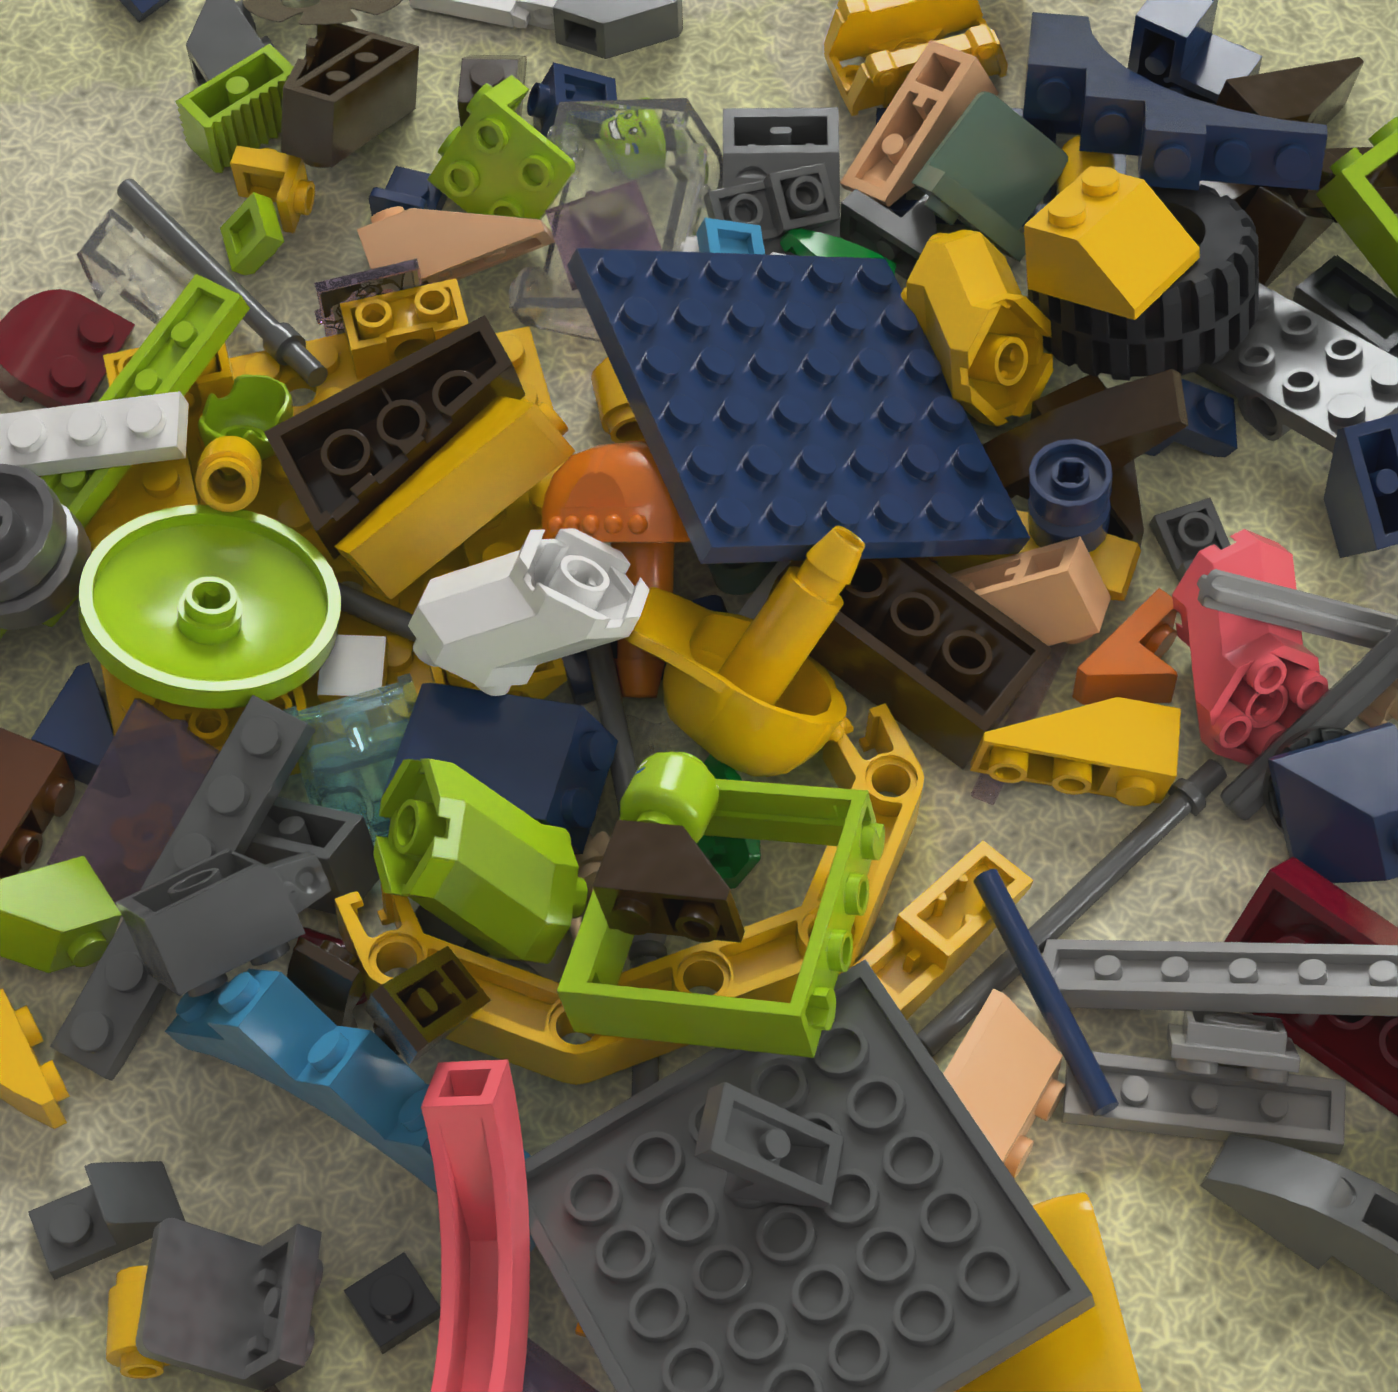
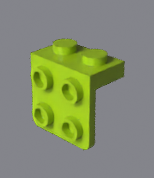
(500, 160)

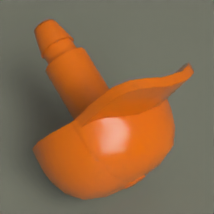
(621, 501)

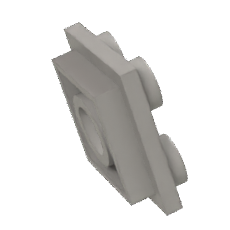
(1233, 1040)

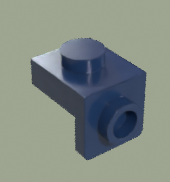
(1209, 421)

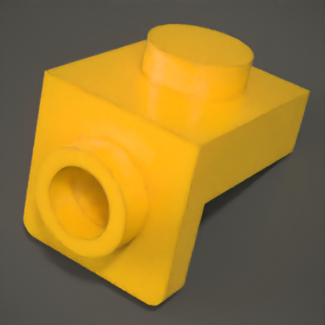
(276, 177)

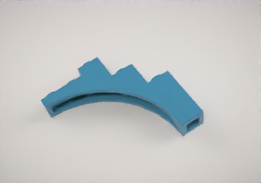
(343, 1071)

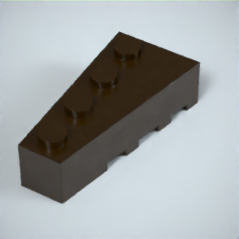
(381, 430)

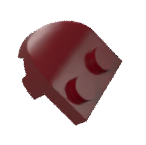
(57, 346)

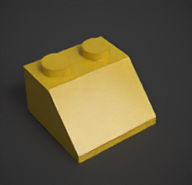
(1107, 244)

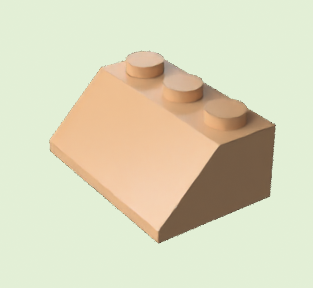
(1006, 1077)

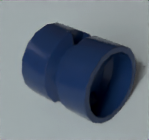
(1069, 493)

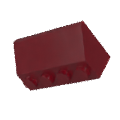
(1307, 908)

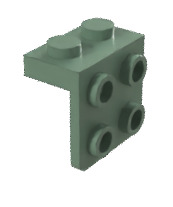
(991, 173)

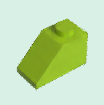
(56, 916)

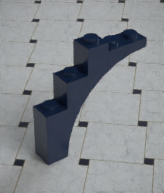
(1170, 133)

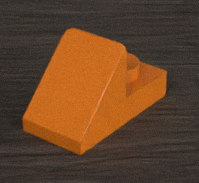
(1130, 657)

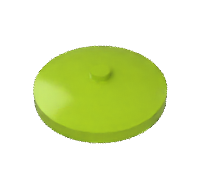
(209, 606)

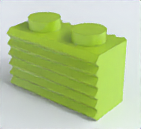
(236, 108)

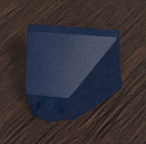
(1342, 804)

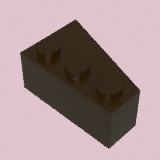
(346, 93)

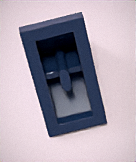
(78, 724)

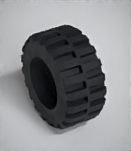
(1191, 321)

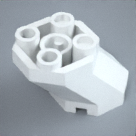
(526, 609)

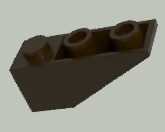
(1294, 94)

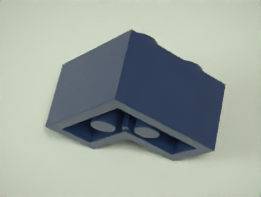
(1179, 52)

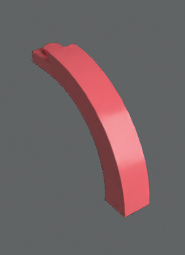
(482, 1227)

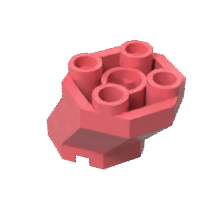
(1246, 672)

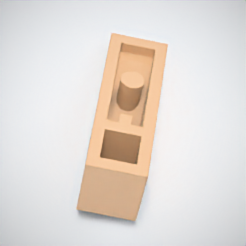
(916, 122)
(449, 242)
(1045, 591)

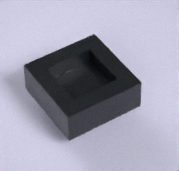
(393, 1302)

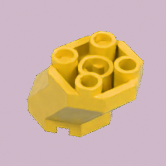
(980, 326)

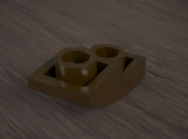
(327, 979)

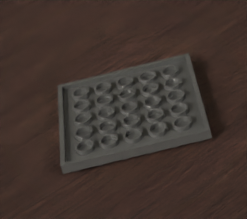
(897, 1286)

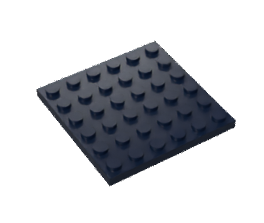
(793, 405)

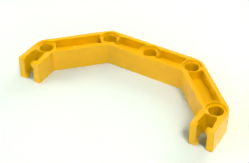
(525, 1010)

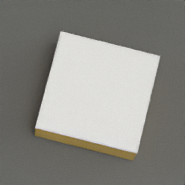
(353, 667)

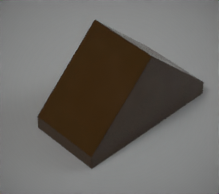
(1282, 230)

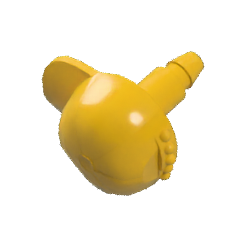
(748, 682)

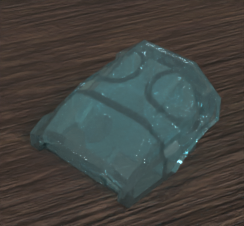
(355, 749)

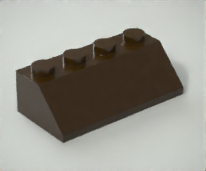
(928, 652)

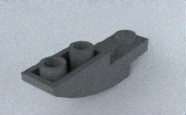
(1311, 1206)

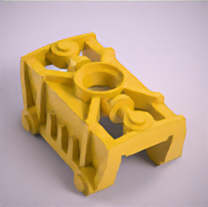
(893, 38)

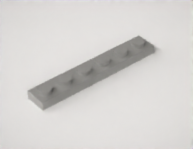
(1226, 976)

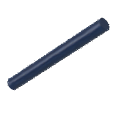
(1046, 993)

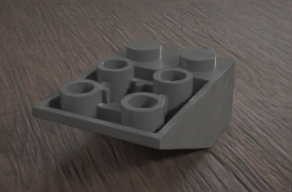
(780, 140)

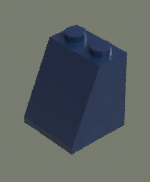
(526, 749)

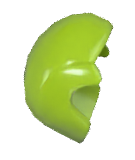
(247, 412)

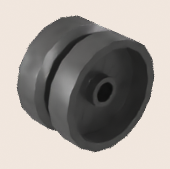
(39, 550)

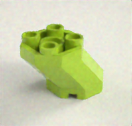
(478, 861)

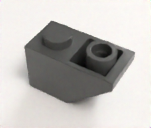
(616, 26)
(221, 38)

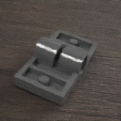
(1305, 374)

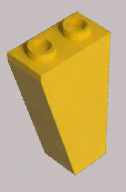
(456, 492)

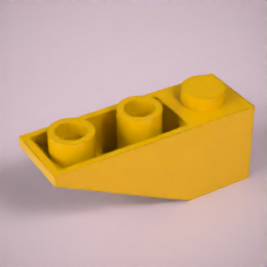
(1100, 748)

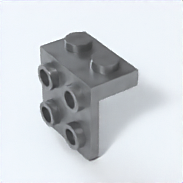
(230, 1302)

